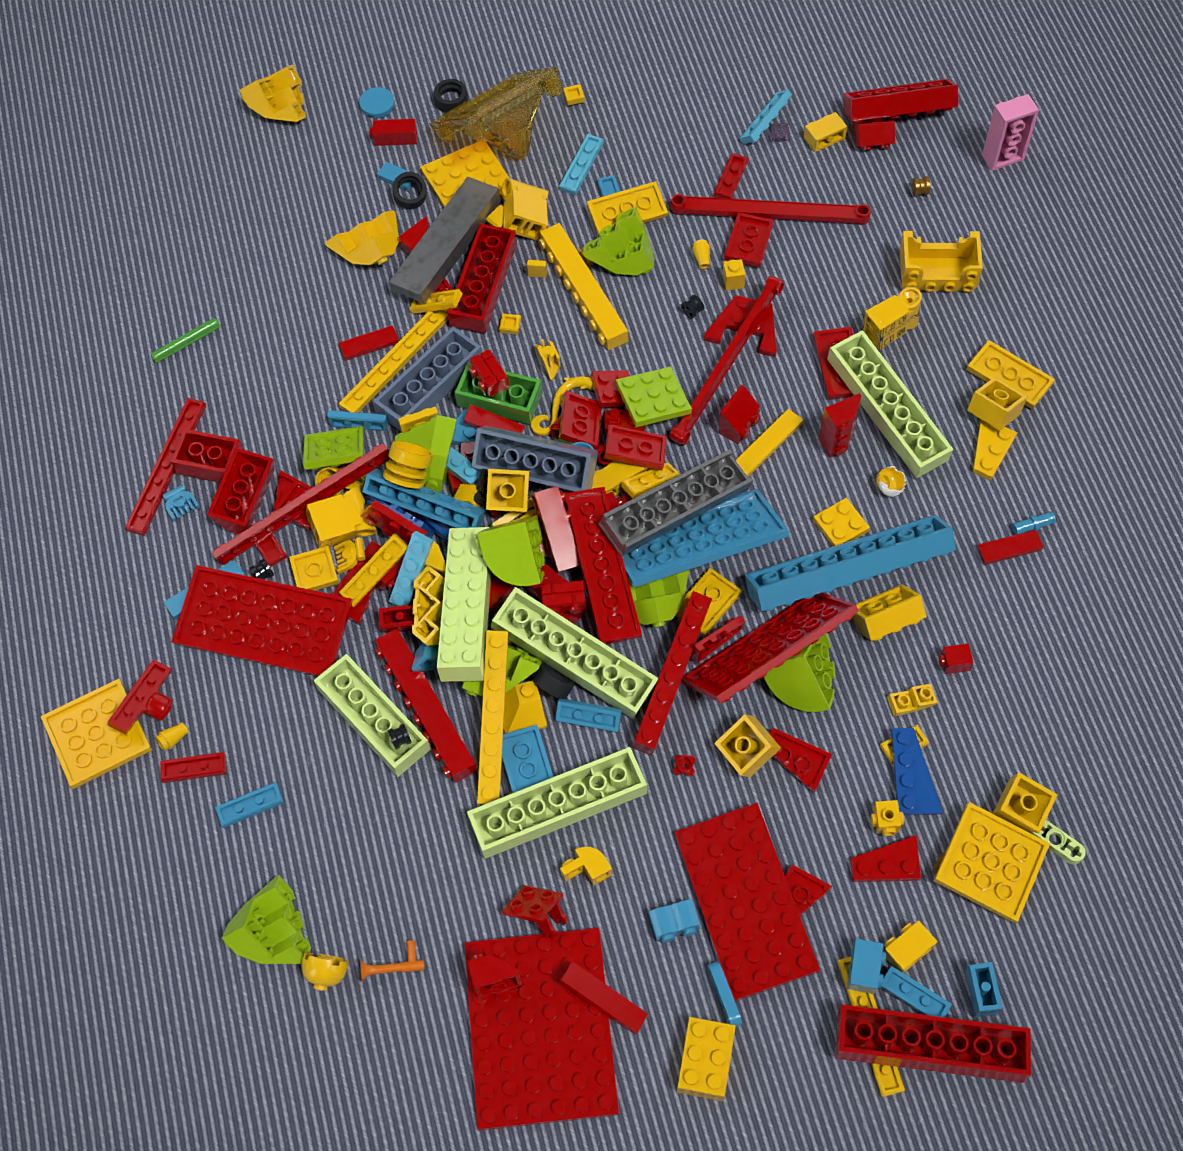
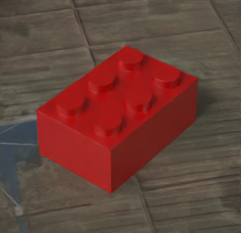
(203, 455)

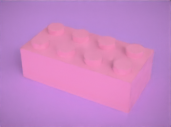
(1010, 132)

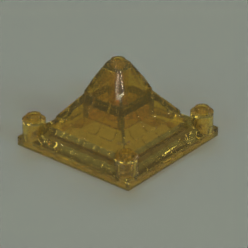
(502, 112)

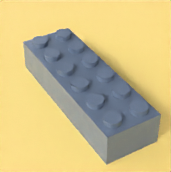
(428, 377)
(545, 459)

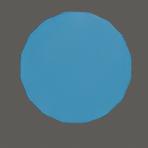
(377, 102)

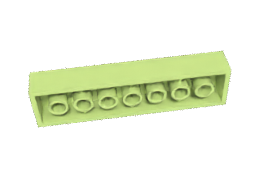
(890, 404)
(464, 609)
(574, 652)
(557, 802)

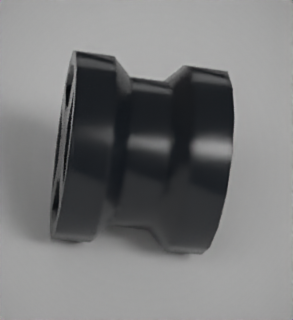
(692, 306)
(261, 570)
(399, 736)

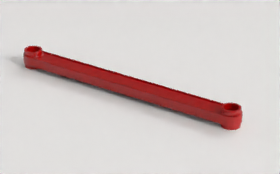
(771, 209)
(682, 432)

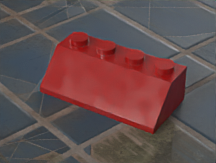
(241, 490)

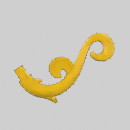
(581, 381)

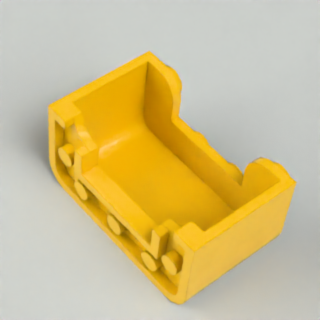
(941, 265)

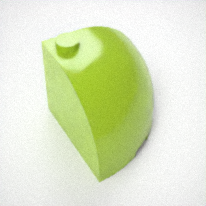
(514, 551)
(805, 678)

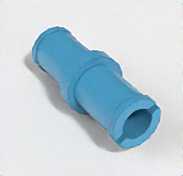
(1034, 523)

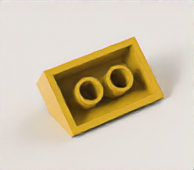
(889, 612)

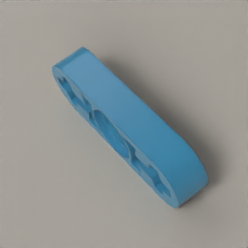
(724, 994)

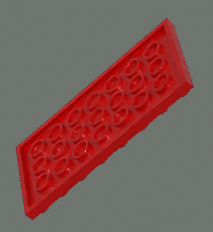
(262, 621)
(769, 646)
(746, 902)

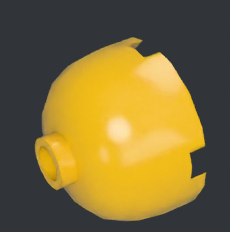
(323, 970)

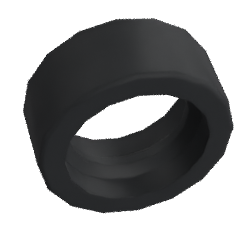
(449, 85)
(409, 177)
(553, 681)

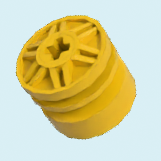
(407, 464)

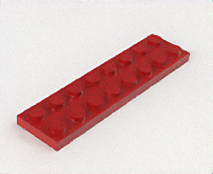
(602, 568)

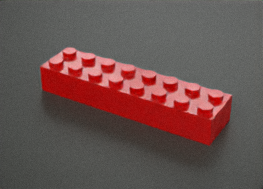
(933, 1043)

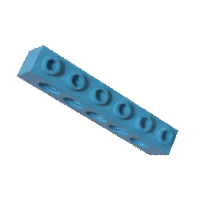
(425, 502)

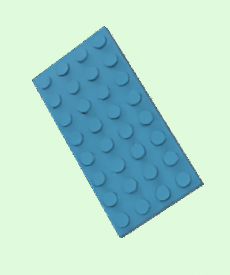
(721, 532)

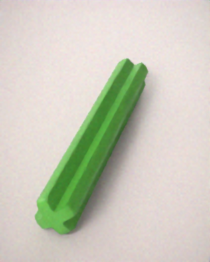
(185, 340)

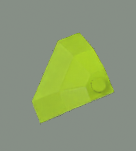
(623, 246)
(437, 437)
(660, 599)
(519, 667)
(268, 927)

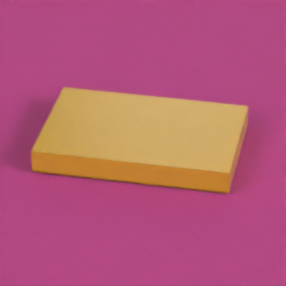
(722, 594)

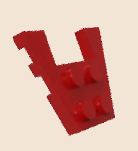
(733, 318)

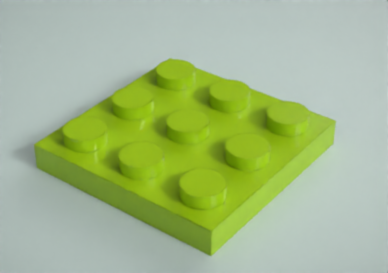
(653, 396)
(333, 447)

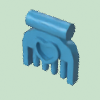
(178, 499)

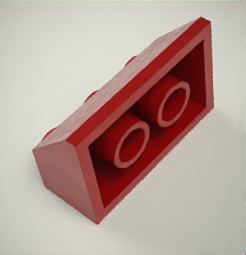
(839, 425)

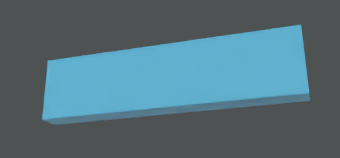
(581, 164)

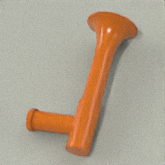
(408, 966)

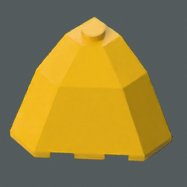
(276, 96)
(368, 241)
(428, 606)

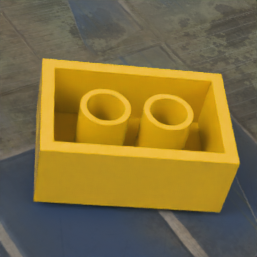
(706, 1059)

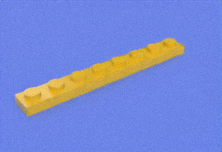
(394, 361)
(492, 716)

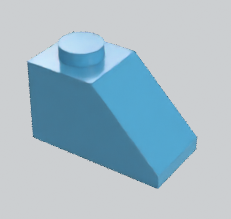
(426, 658)

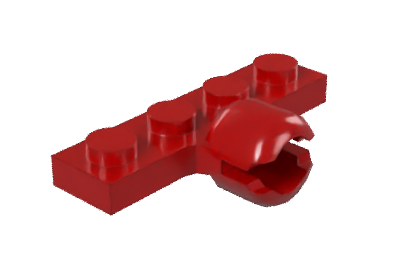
(143, 699)

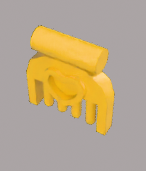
(351, 553)

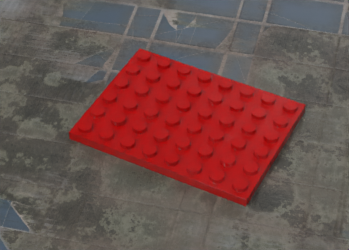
(539, 1045)

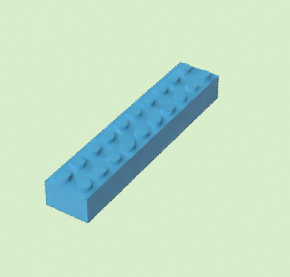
(850, 562)

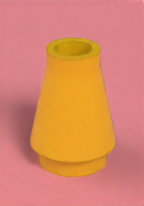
(702, 253)
(170, 737)

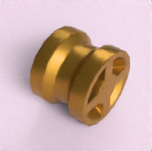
(921, 186)

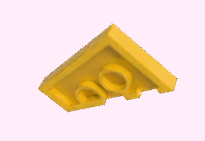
(991, 449)

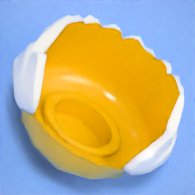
(891, 481)

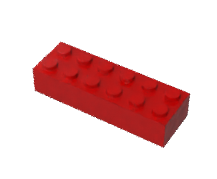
(900, 100)
(483, 277)

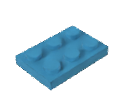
(525, 758)

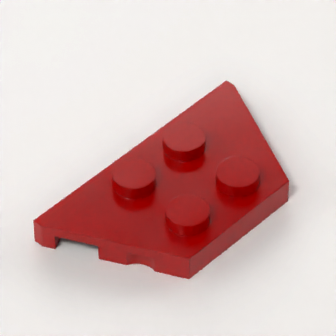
(289, 489)

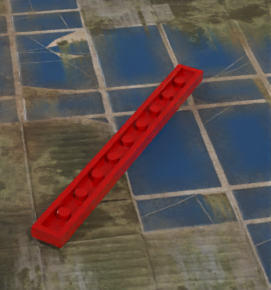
(297, 507)

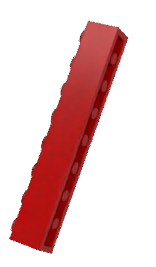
(671, 673)
(426, 707)

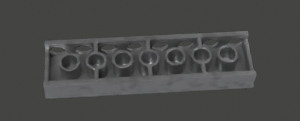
(445, 240)
(674, 503)

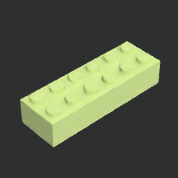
(370, 713)

